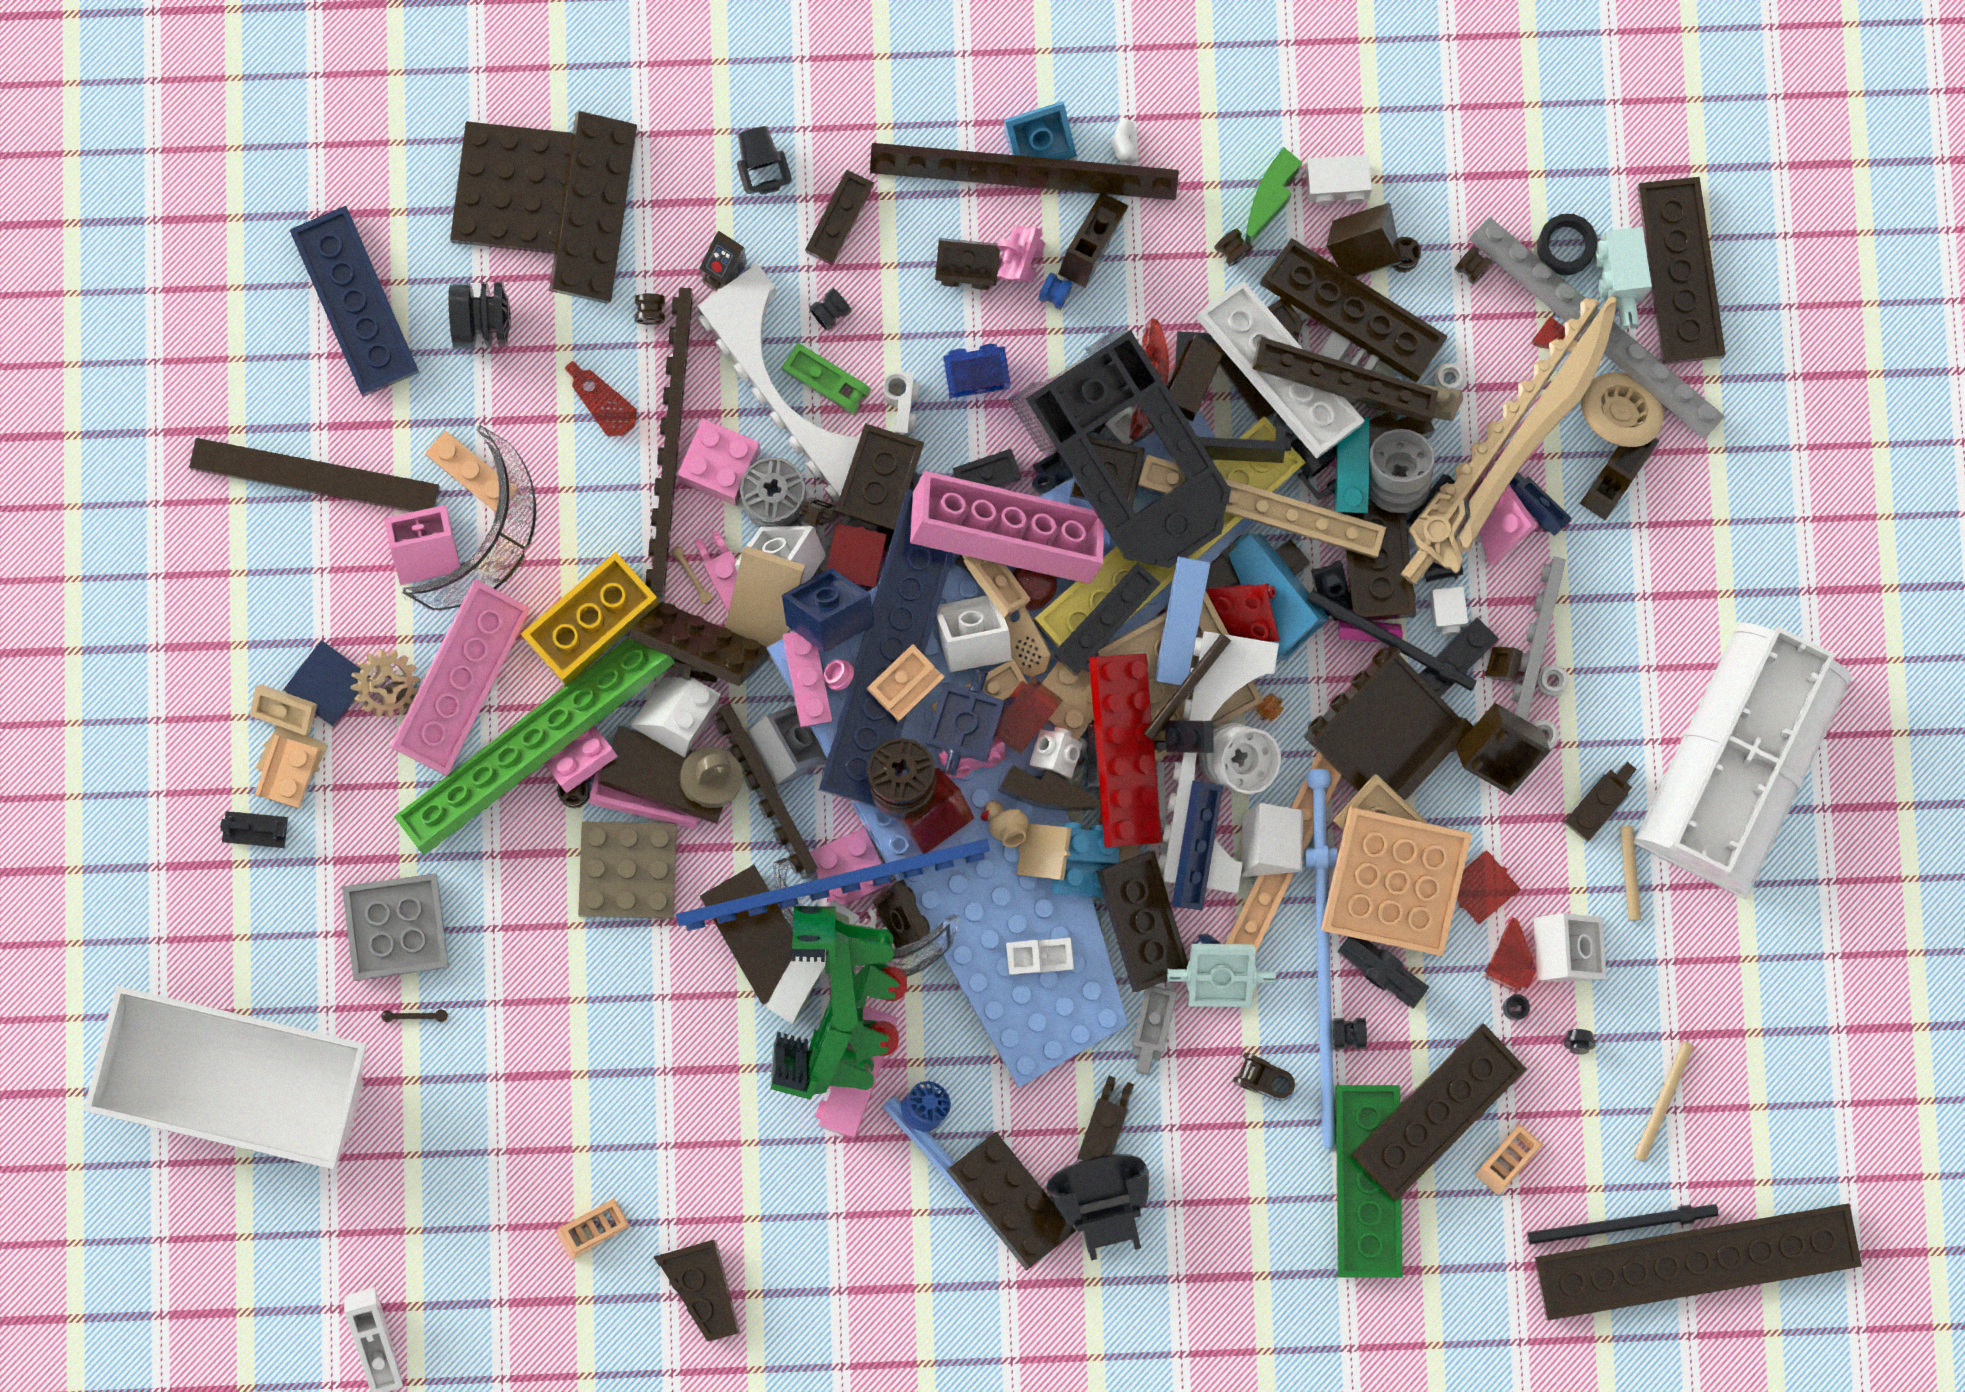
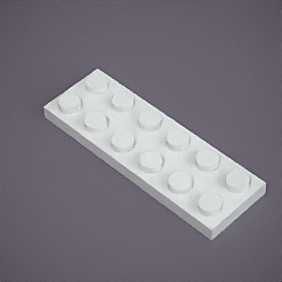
(1314, 415)

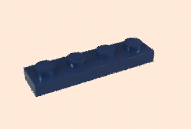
(1197, 845)

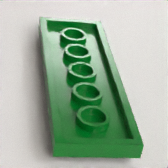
(1366, 1217)

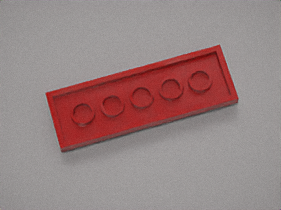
(1124, 751)

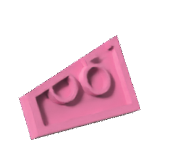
(1505, 525)

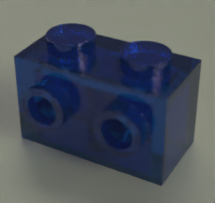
(976, 371)

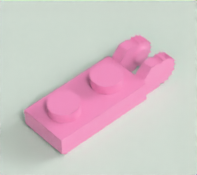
(720, 569)

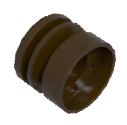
(911, 792)

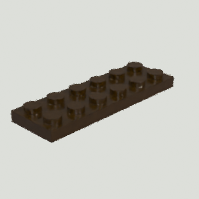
(593, 207)
(1681, 270)
(1353, 310)
(1438, 1112)

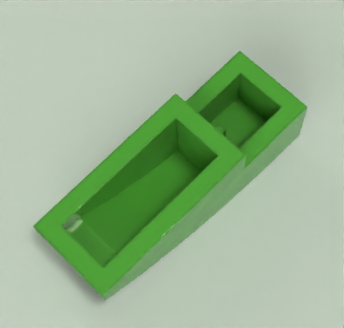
(1272, 193)

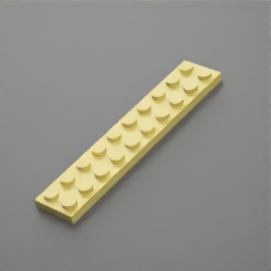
(1081, 598)

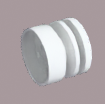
(1242, 758)

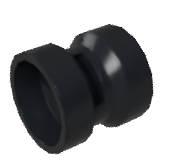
(833, 306)
(1342, 1034)

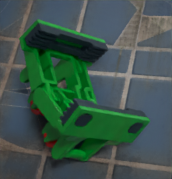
(828, 1058)

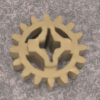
(385, 670)

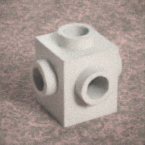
(1056, 752)

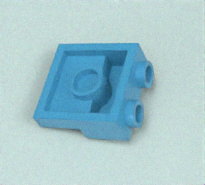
(1085, 858)

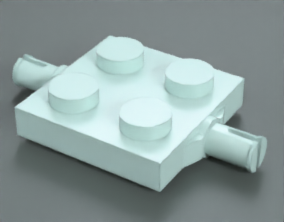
(1221, 975)

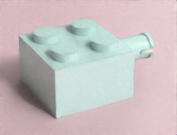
(1624, 271)

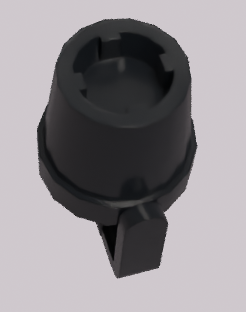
(759, 152)
(1314, 466)

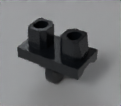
(1332, 583)

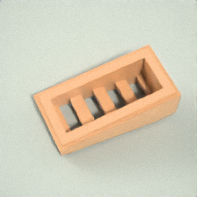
(1493, 1180)
(587, 1219)

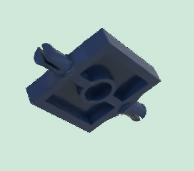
(965, 722)

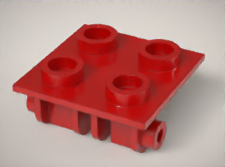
(1246, 610)

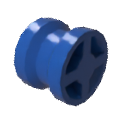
(1055, 291)

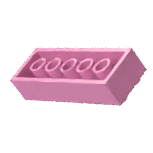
(1007, 527)

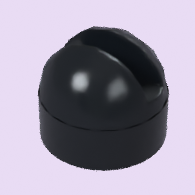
(1516, 1001)

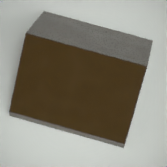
(1365, 241)

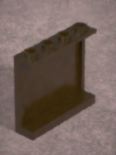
(1387, 726)

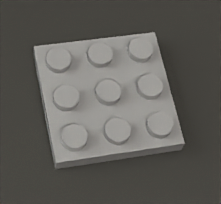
(395, 927)

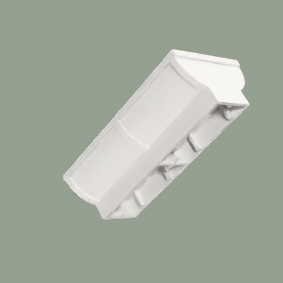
(1744, 756)
(227, 1078)

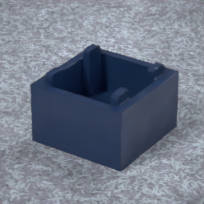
(828, 610)

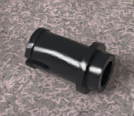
(1438, 572)

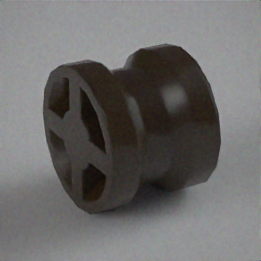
(1233, 247)
(1409, 249)
(1473, 265)
(649, 309)
(581, 796)

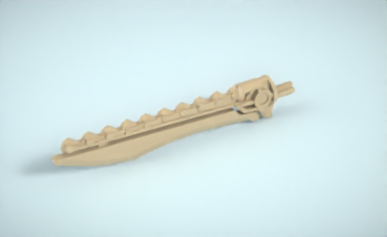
(1445, 514)

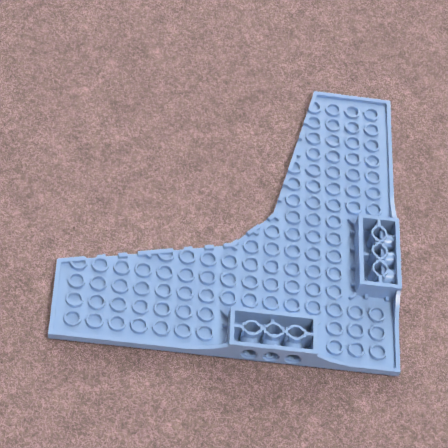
(1028, 1017)

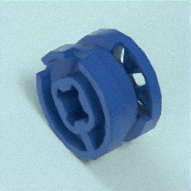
(924, 1107)

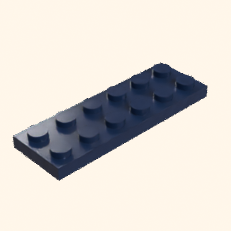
(354, 301)

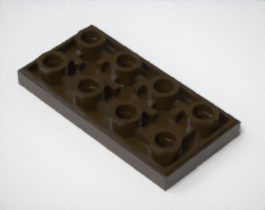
(651, 773)
(758, 941)

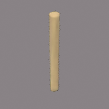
(1663, 1101)

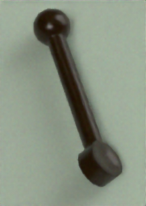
(440, 1016)

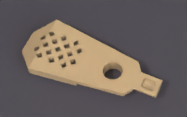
(1021, 630)

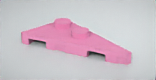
(627, 803)

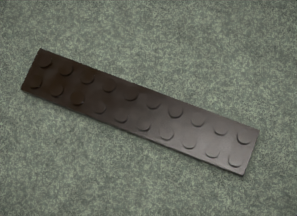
(1697, 1262)

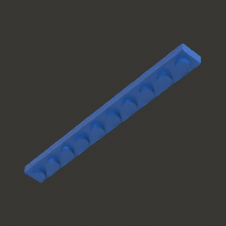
(820, 888)

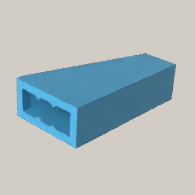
(1294, 616)

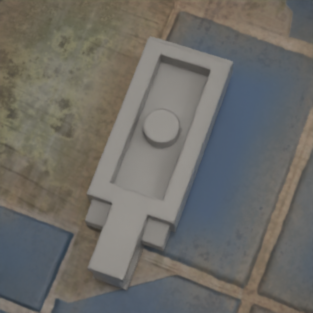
(1153, 1026)

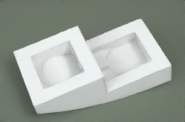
(1040, 956)

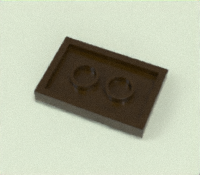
(879, 477)

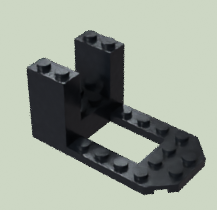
(1090, 394)

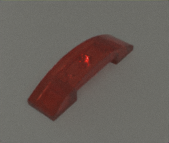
(1156, 349)

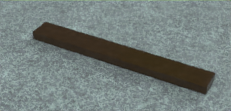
(313, 476)

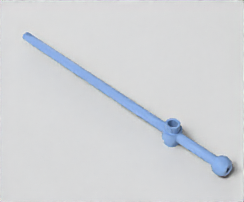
(1321, 858)

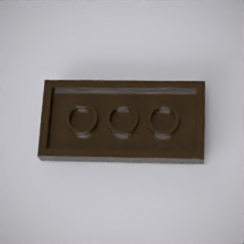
(1377, 583)
(700, 643)
(1142, 920)
(1010, 1200)

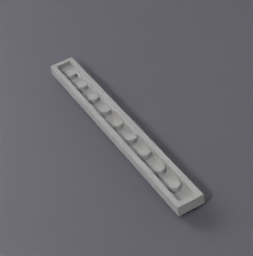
(1621, 347)

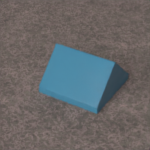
(1041, 133)

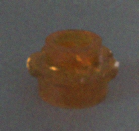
(1270, 708)

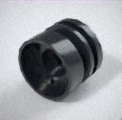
(478, 315)

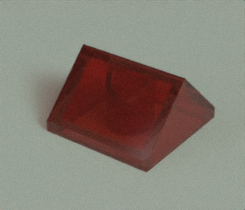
(942, 818)

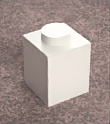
(1448, 610)

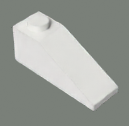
(372, 1340)

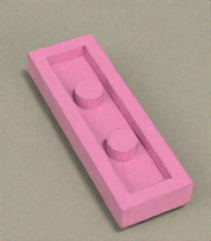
(807, 681)

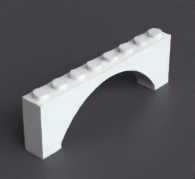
(737, 320)
(1236, 666)

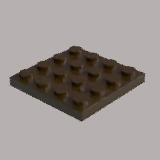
(510, 187)

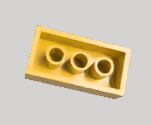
(590, 618)

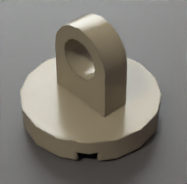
(711, 777)

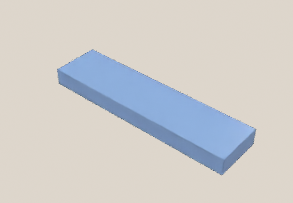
(1182, 620)

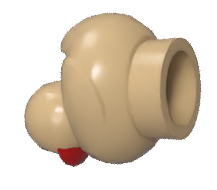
(1004, 824)

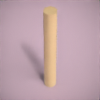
(1630, 873)

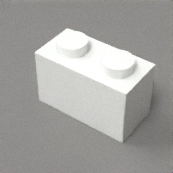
(1338, 179)

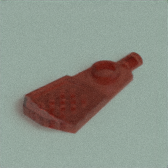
(599, 398)

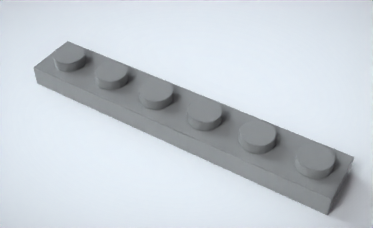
(1537, 635)

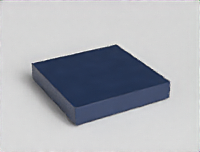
(327, 682)

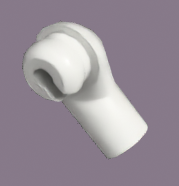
(1121, 144)

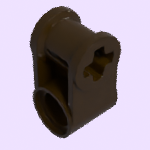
(1263, 1077)

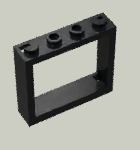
(1240, 448)

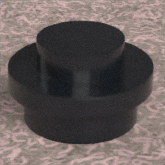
(1579, 1041)

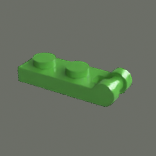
(825, 378)

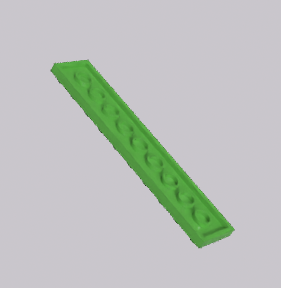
(531, 743)

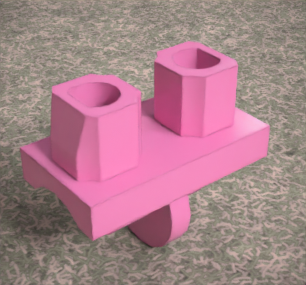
(1019, 253)

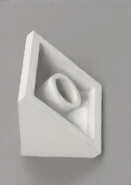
(1271, 840)

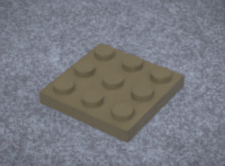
(627, 870)

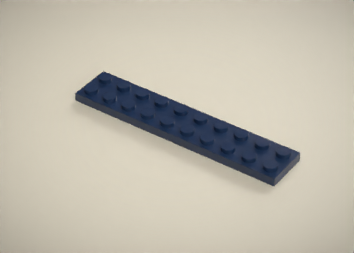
(902, 617)

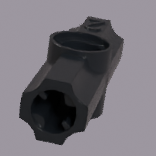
(1383, 970)

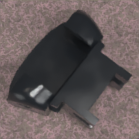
(1099, 1198)

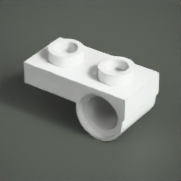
(905, 418)

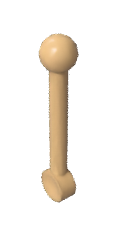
(705, 596)

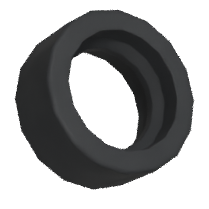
(1575, 222)

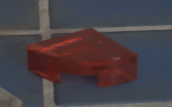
(1550, 331)

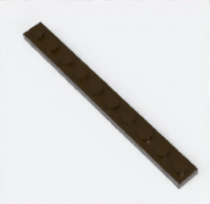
(1024, 171)
(668, 455)

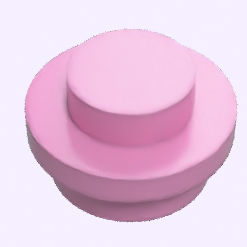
(838, 674)

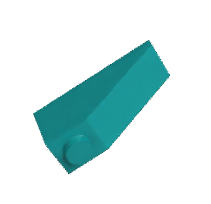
(1353, 471)

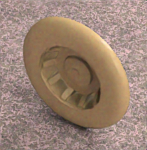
(1617, 416)

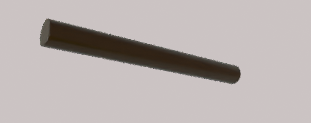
(1187, 686)

